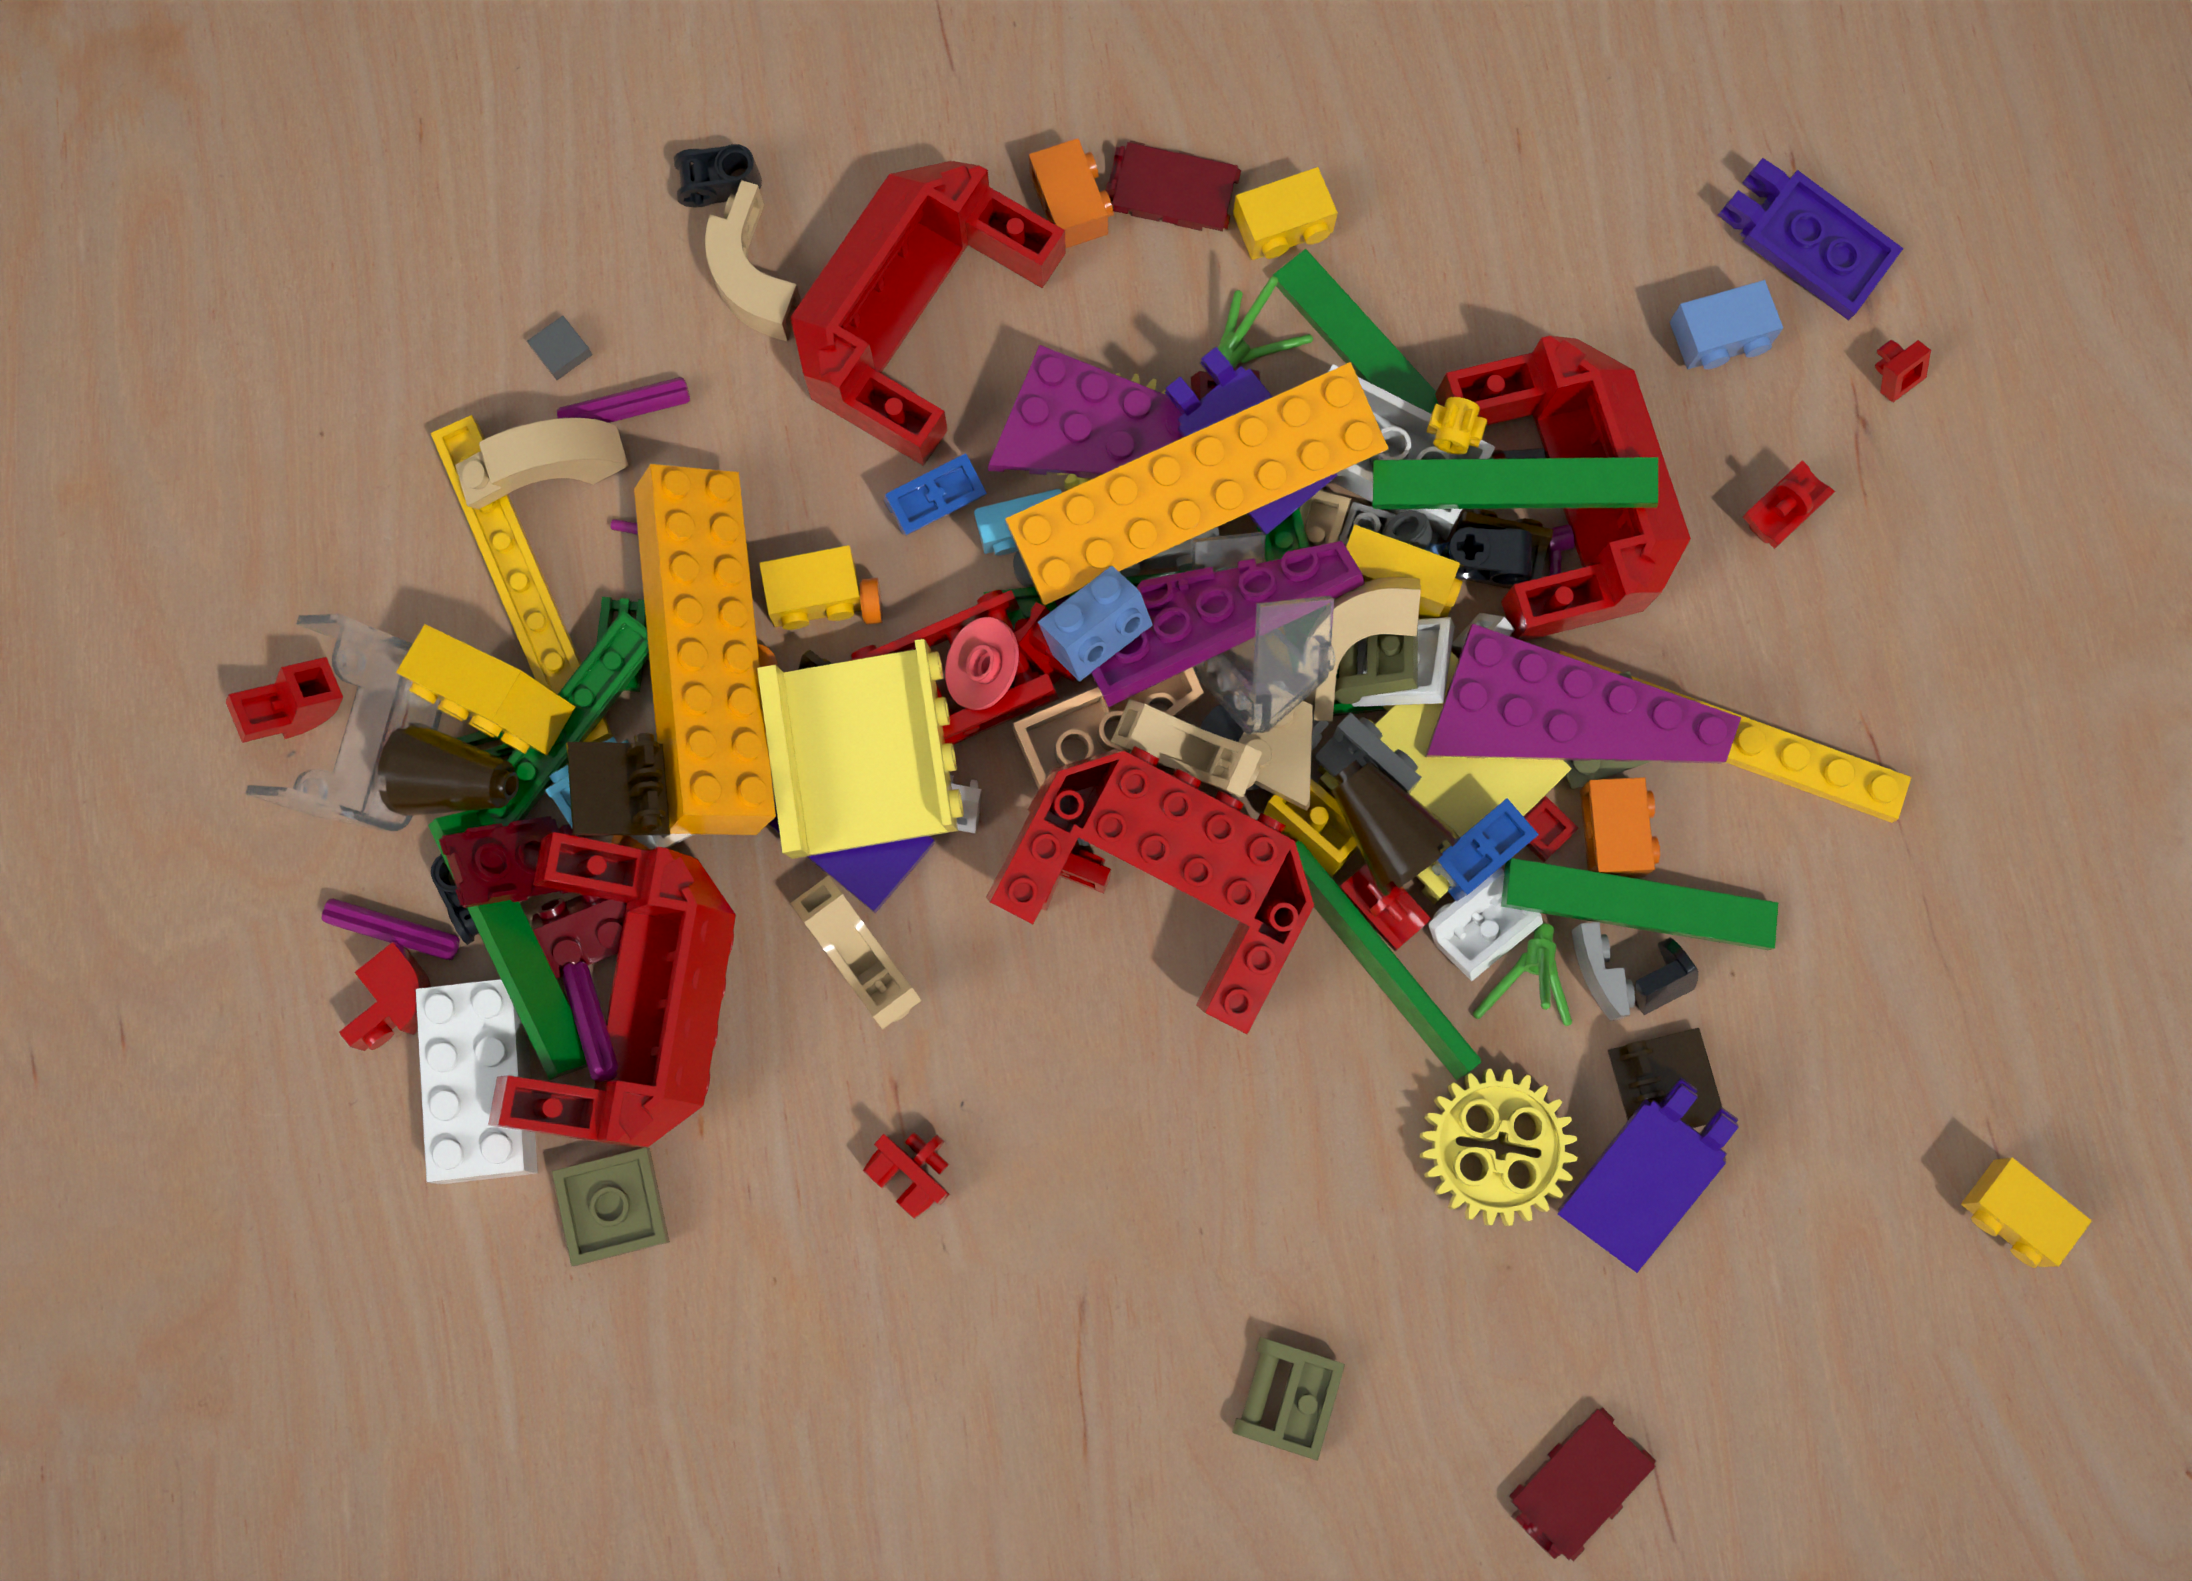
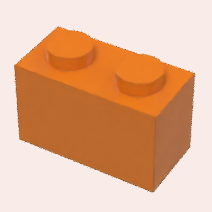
(1069, 192)
(1619, 827)

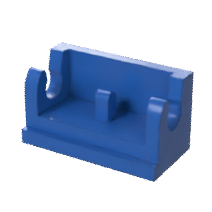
(934, 494)
(1484, 849)

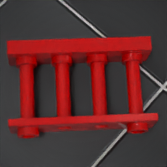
(1029, 688)

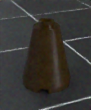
(441, 774)
(1389, 825)

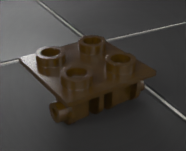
(618, 787)
(1655, 1065)

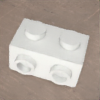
(1479, 930)

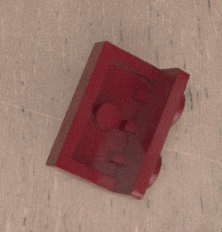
(578, 930)

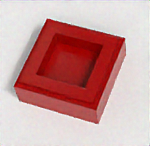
(1551, 825)

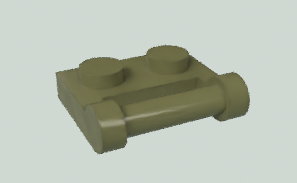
(1390, 668)
(1304, 1405)

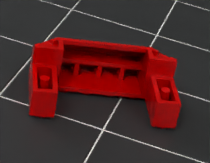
(887, 278)
(1583, 410)
(1181, 839)
(660, 999)

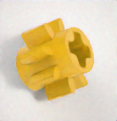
(1456, 425)

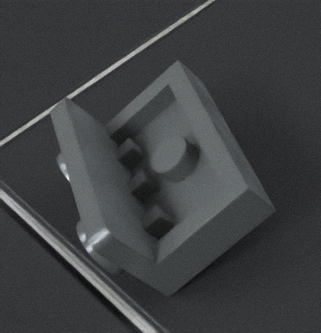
(1361, 742)

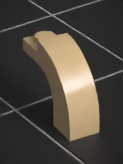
(750, 295)
(539, 452)
(1372, 609)
(1189, 748)
(856, 952)

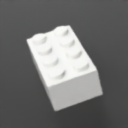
(1407, 439)
(464, 1043)

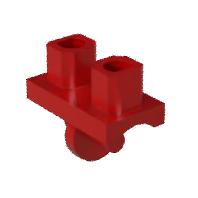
(1787, 505)
(1035, 648)
(1392, 916)
(891, 1158)

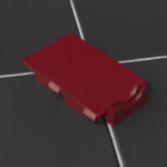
(1172, 187)
(498, 860)
(1580, 1486)

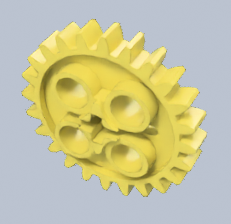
(1493, 1190)

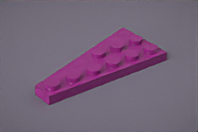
(1081, 420)
(1211, 612)
(1548, 706)

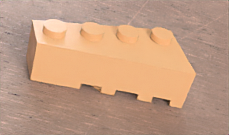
(1086, 724)

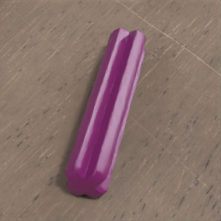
(630, 402)
(390, 929)
(590, 1022)

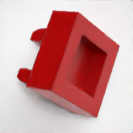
(1902, 367)

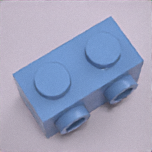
(1726, 325)
(1095, 623)

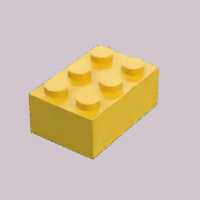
(486, 690)

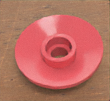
(981, 663)

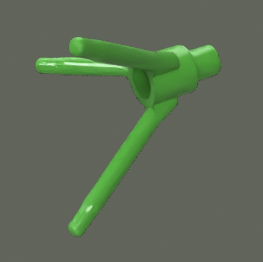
(1232, 343)
(1537, 961)

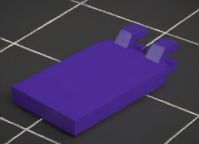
(1811, 237)
(1234, 393)
(872, 870)
(1648, 1177)

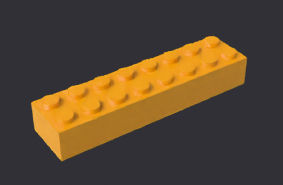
(1197, 483)
(703, 650)

